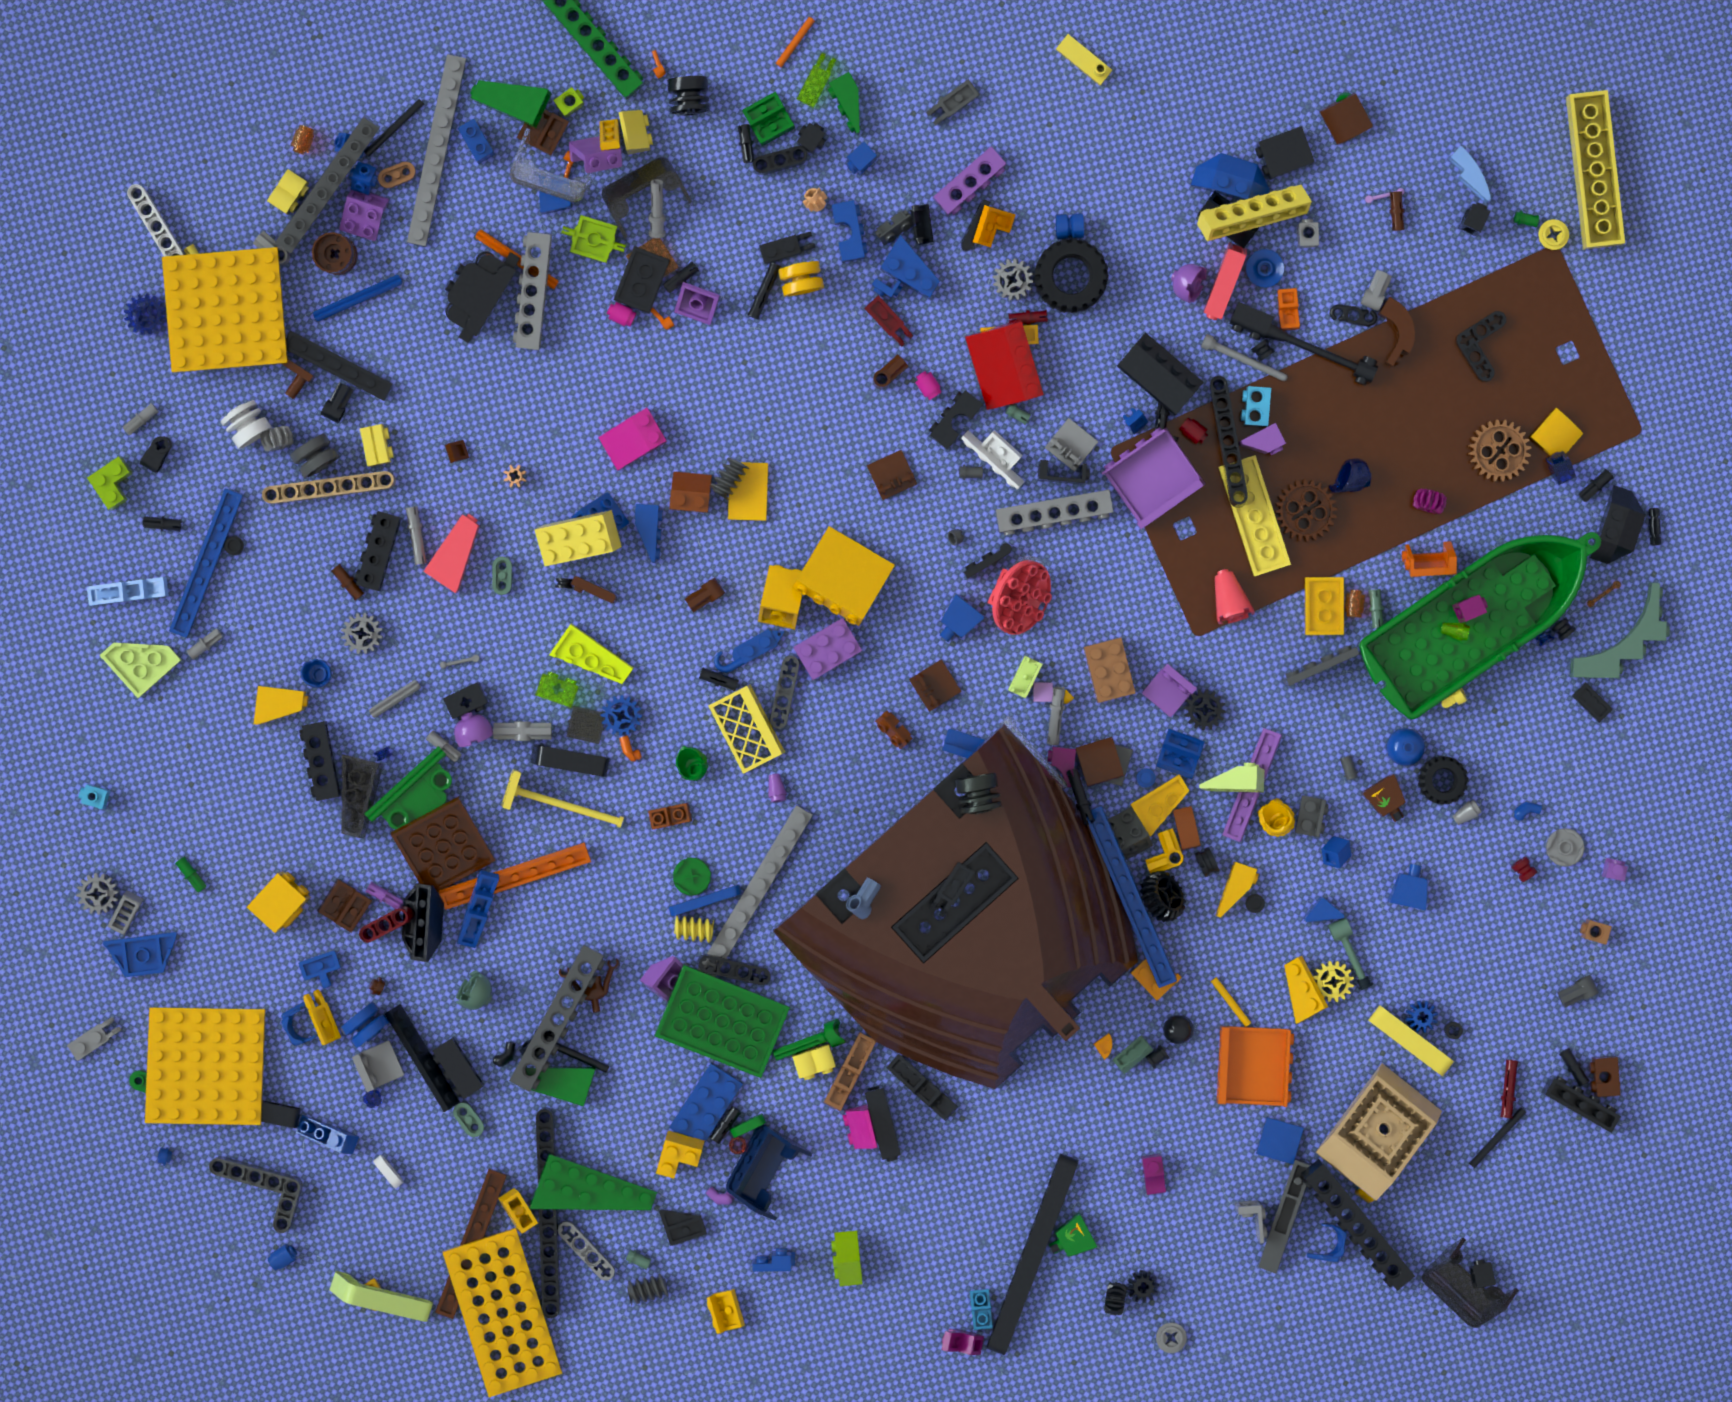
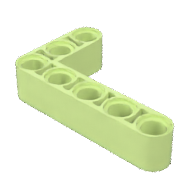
(379, 1299)

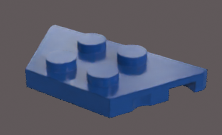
(142, 954)

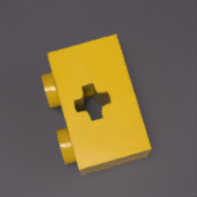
(518, 1210)

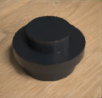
(234, 545)
(1255, 903)

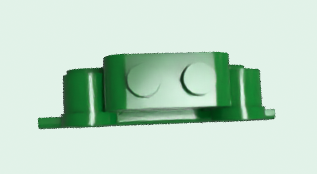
(415, 794)

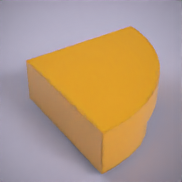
(1104, 1045)

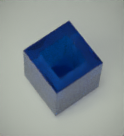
(1560, 467)

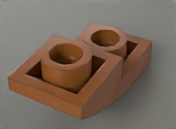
(670, 816)
(1186, 828)

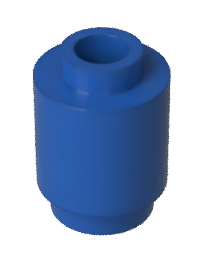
(282, 1257)

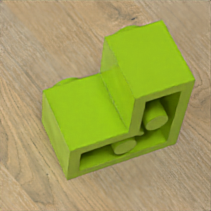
(106, 482)
(847, 1258)

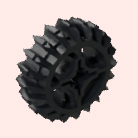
(1163, 896)

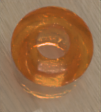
(302, 139)
(1354, 603)

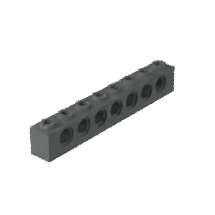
(327, 184)
(520, 1076)

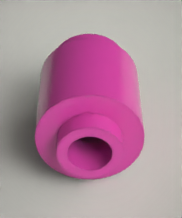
(621, 314)
(928, 385)

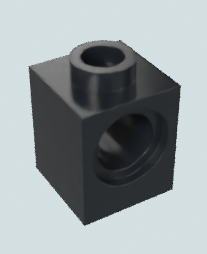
(1482, 1274)

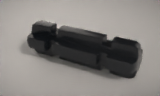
(1654, 526)

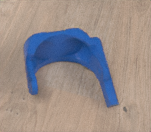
(288, 1026)
(1333, 1256)

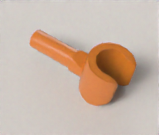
(659, 70)
(569, 165)
(666, 323)

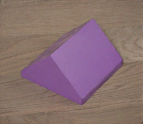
(697, 303)

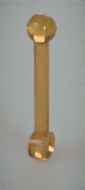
(1616, 584)

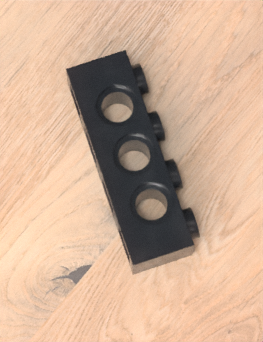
(328, 769)

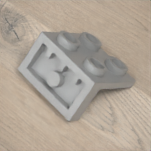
(378, 1065)
(1247, 1209)

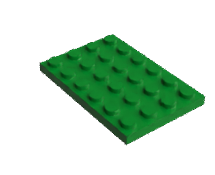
(722, 1021)

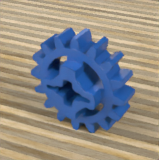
(617, 724)

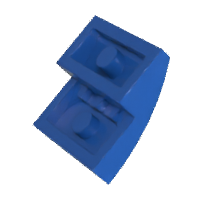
(1180, 753)

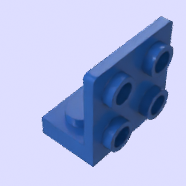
(602, 504)

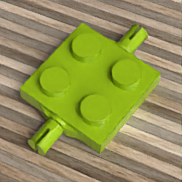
(593, 239)

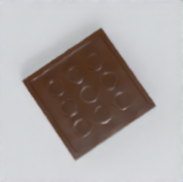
(443, 845)

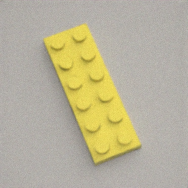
(1257, 521)

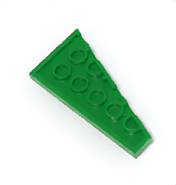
(582, 1188)

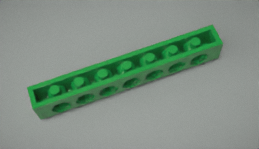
(625, 87)

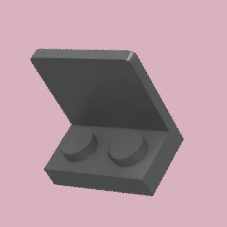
(1130, 833)

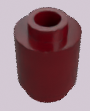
(1194, 430)

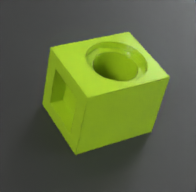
(568, 110)

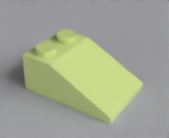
(1239, 779)

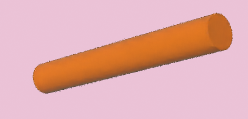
(795, 41)

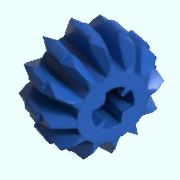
(1425, 1010)

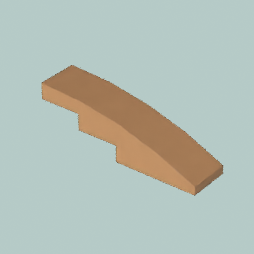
(849, 1072)

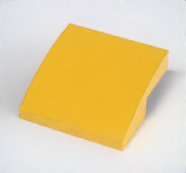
(1556, 433)

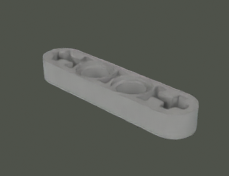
(583, 1253)

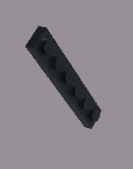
(338, 366)
(422, 1058)

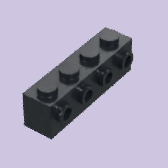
(378, 551)
(1581, 1104)

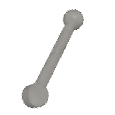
(475, 658)

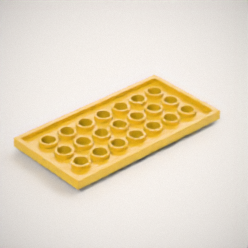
(514, 1318)

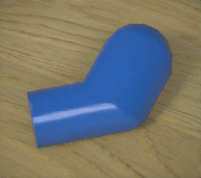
(1525, 808)

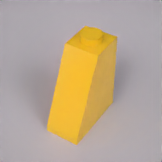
(277, 703)

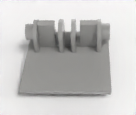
(1071, 444)

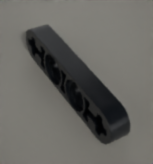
(733, 971)

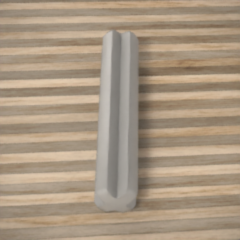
(395, 698)

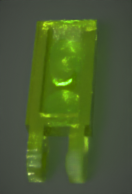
(815, 82)

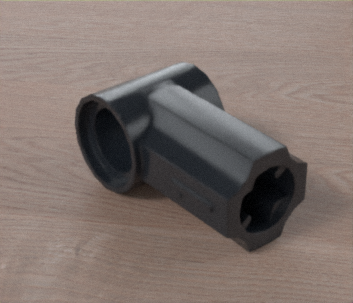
(335, 407)

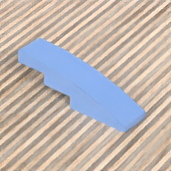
(127, 591)

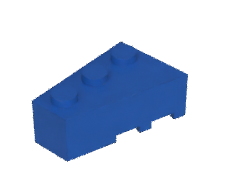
(908, 267)

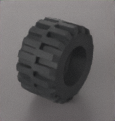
(1459, 783)

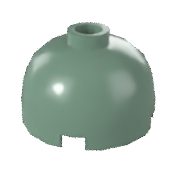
(475, 992)

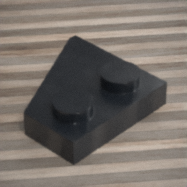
(682, 1226)

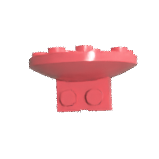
(1019, 595)

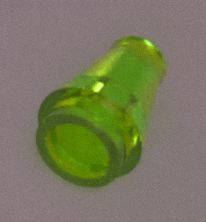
(1456, 630)

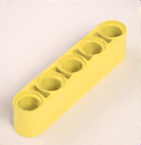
(1410, 1040)

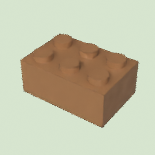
(1109, 670)

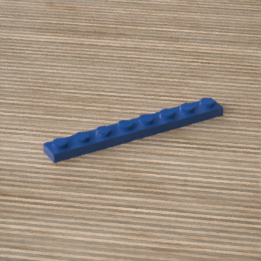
(206, 563)

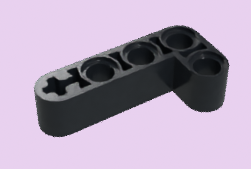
(569, 760)

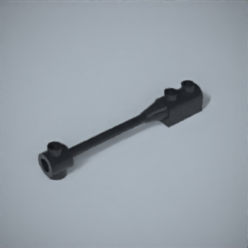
(1260, 326)

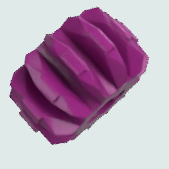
(1429, 501)

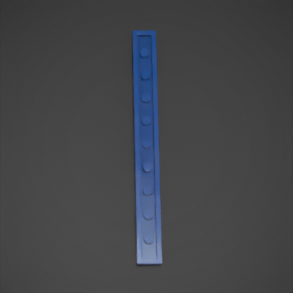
(1131, 898)

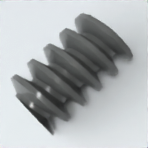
(728, 478)
(647, 1289)

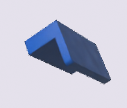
(961, 743)

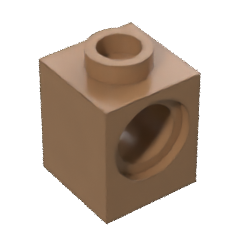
(1603, 935)

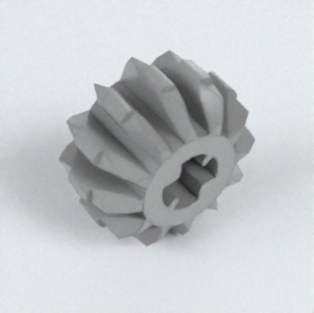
(276, 438)

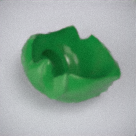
(691, 763)

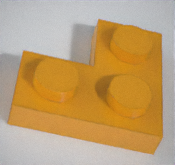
(989, 222)

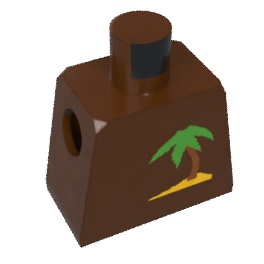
(1386, 797)

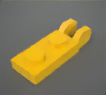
(322, 1018)

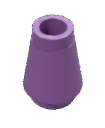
(776, 789)

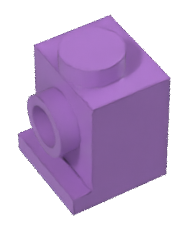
(1614, 869)

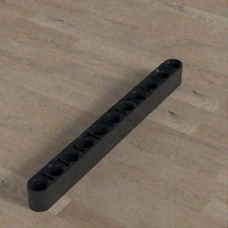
(544, 1221)
(1032, 1254)

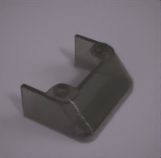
(616, 192)
(1456, 1289)

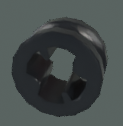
(563, 583)
(1454, 1024)

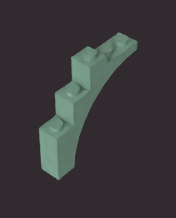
(1647, 628)

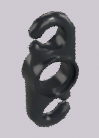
(1362, 313)

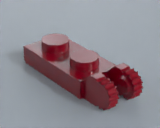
(887, 319)

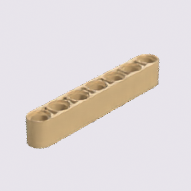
(338, 490)

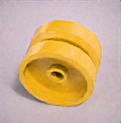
(800, 277)

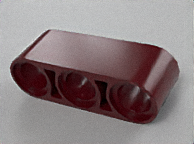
(394, 922)

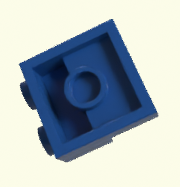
(781, 1261)

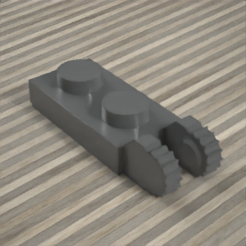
(954, 101)

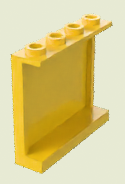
(843, 576)

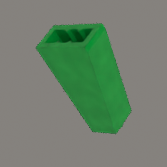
(515, 101)
(565, 1082)

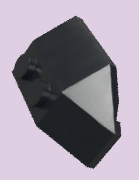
(1619, 526)
(424, 931)

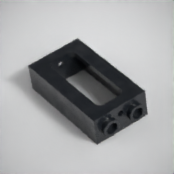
(882, 1123)

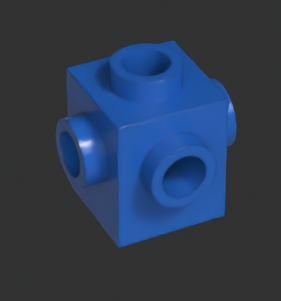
(363, 178)

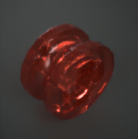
(743, 1146)

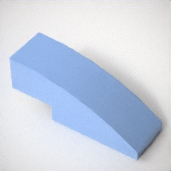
(1471, 173)

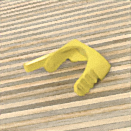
(1459, 697)

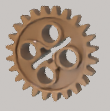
(1486, 439)

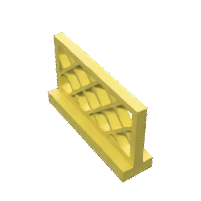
(761, 721)

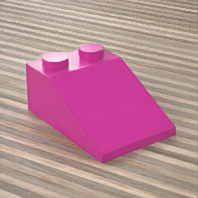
(632, 439)
(861, 1127)

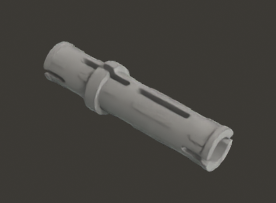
(416, 535)
(1057, 707)

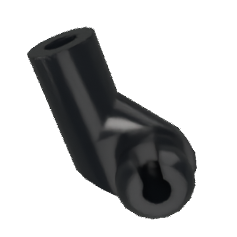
(506, 1057)

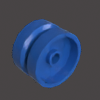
(365, 1026)

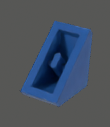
(1322, 911)

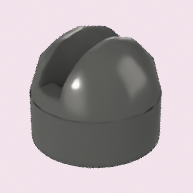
(955, 537)

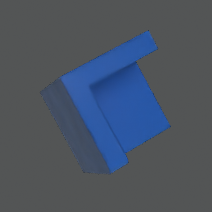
(1336, 852)

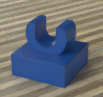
(1135, 421)

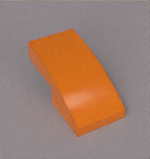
(1288, 309)

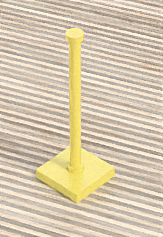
(514, 789)

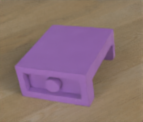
(592, 155)

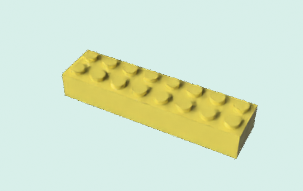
(1595, 169)

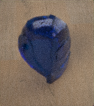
(1352, 476)

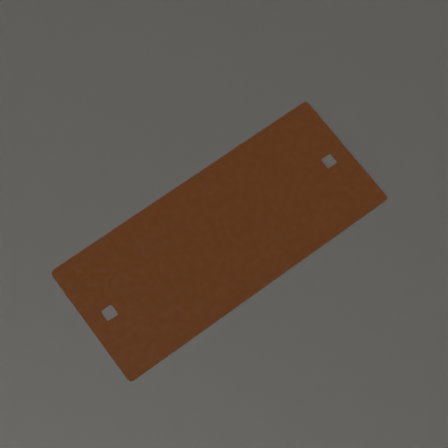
(1404, 425)

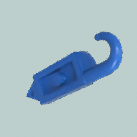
(750, 650)

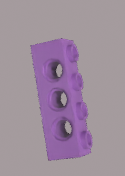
(989, 158)

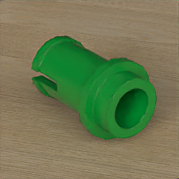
(1526, 219)

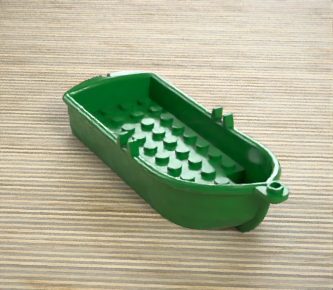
(1526, 592)

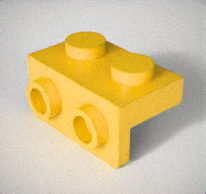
(725, 1311)

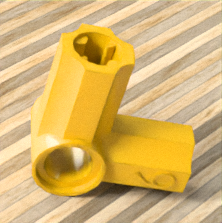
(1170, 845)

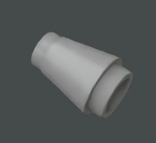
(1467, 812)

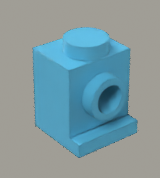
(101, 796)

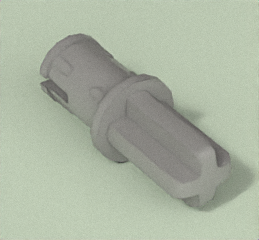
(140, 419)
(204, 644)
(449, 750)

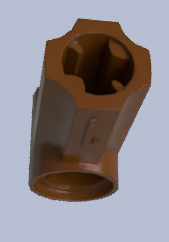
(890, 371)
(707, 593)

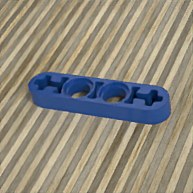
(705, 900)

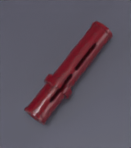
(1509, 1089)

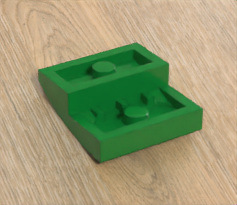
(768, 119)

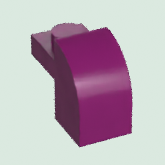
(962, 1341)

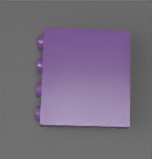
(1153, 477)

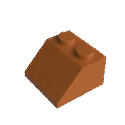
(690, 492)

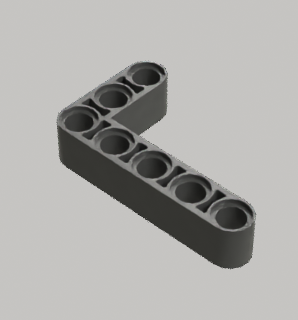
(264, 1182)

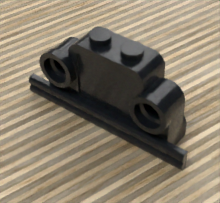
(477, 290)

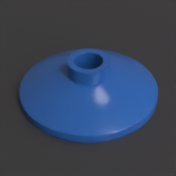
(1265, 258)

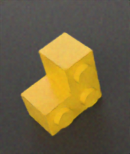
(678, 1149)

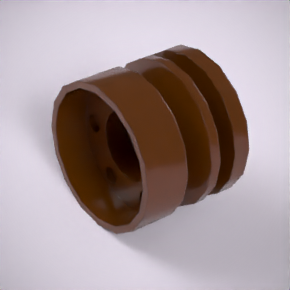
(324, 249)

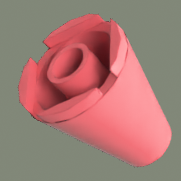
(1230, 598)

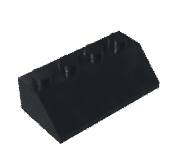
(1160, 374)

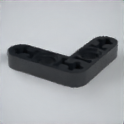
(1473, 345)

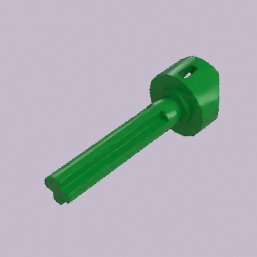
(830, 1034)

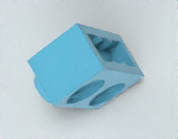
(1261, 407)

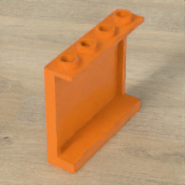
(1254, 1066)

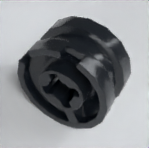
(1206, 862)

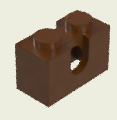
(1611, 1085)

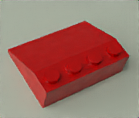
(1004, 365)

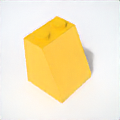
(780, 600)

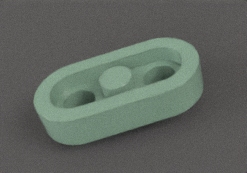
(502, 575)
(468, 1119)

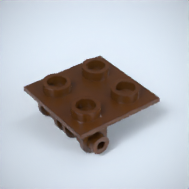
(892, 474)
(935, 685)

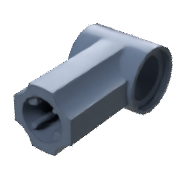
(860, 903)

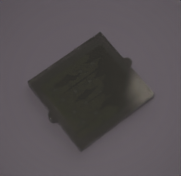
(585, 725)

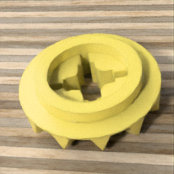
(1556, 226)

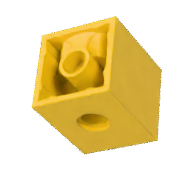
(279, 902)

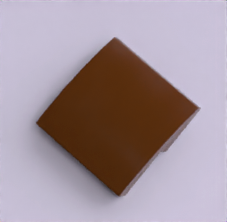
(1346, 118)
(547, 133)
(1099, 761)
(344, 905)

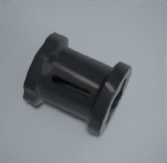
(1157, 1056)

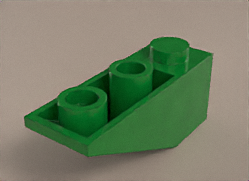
(847, 95)

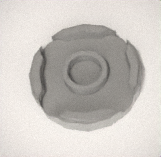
(1565, 847)

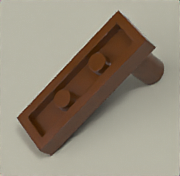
(299, 381)

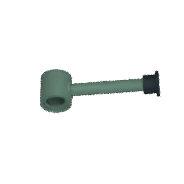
(1341, 931)

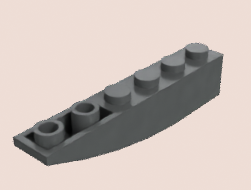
(1284, 1218)

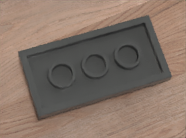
(1326, 662)

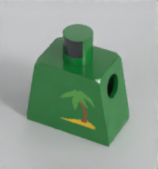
(1073, 1237)

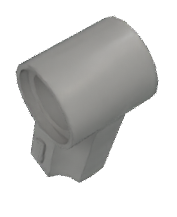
(265, 241)
(1375, 293)

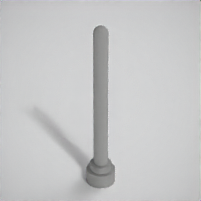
(1210, 343)

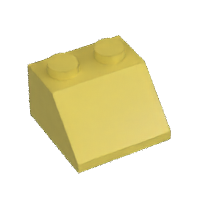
(635, 132)

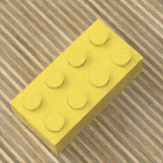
(578, 538)

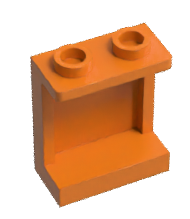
(1430, 563)

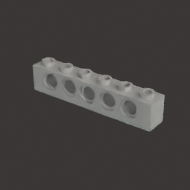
(533, 340)
(1101, 498)

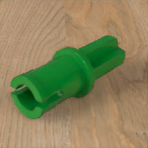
(191, 874)

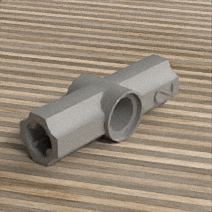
(522, 731)

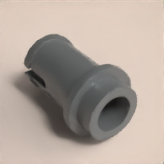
(970, 472)
(1349, 768)

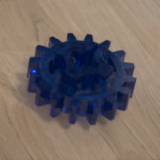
(140, 321)

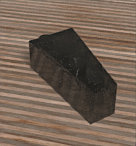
(358, 793)

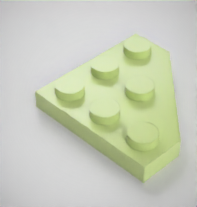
(140, 664)

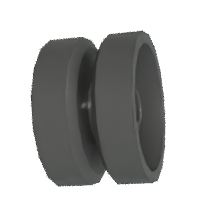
(314, 455)

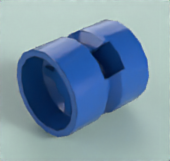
(1069, 226)

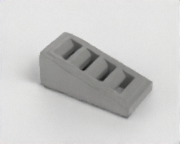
(132, 898)

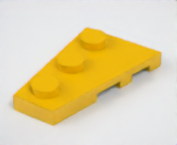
(1159, 803)
(1303, 990)

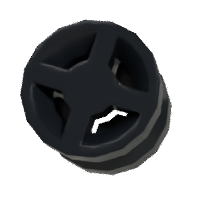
(1263, 350)
(1563, 629)

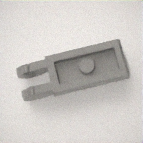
(92, 1039)

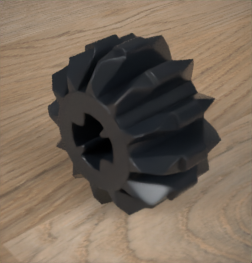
(1137, 1282)
(1115, 1298)

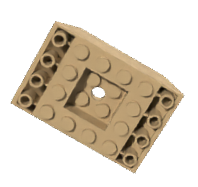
(1359, 1147)

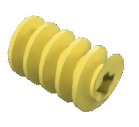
(693, 929)

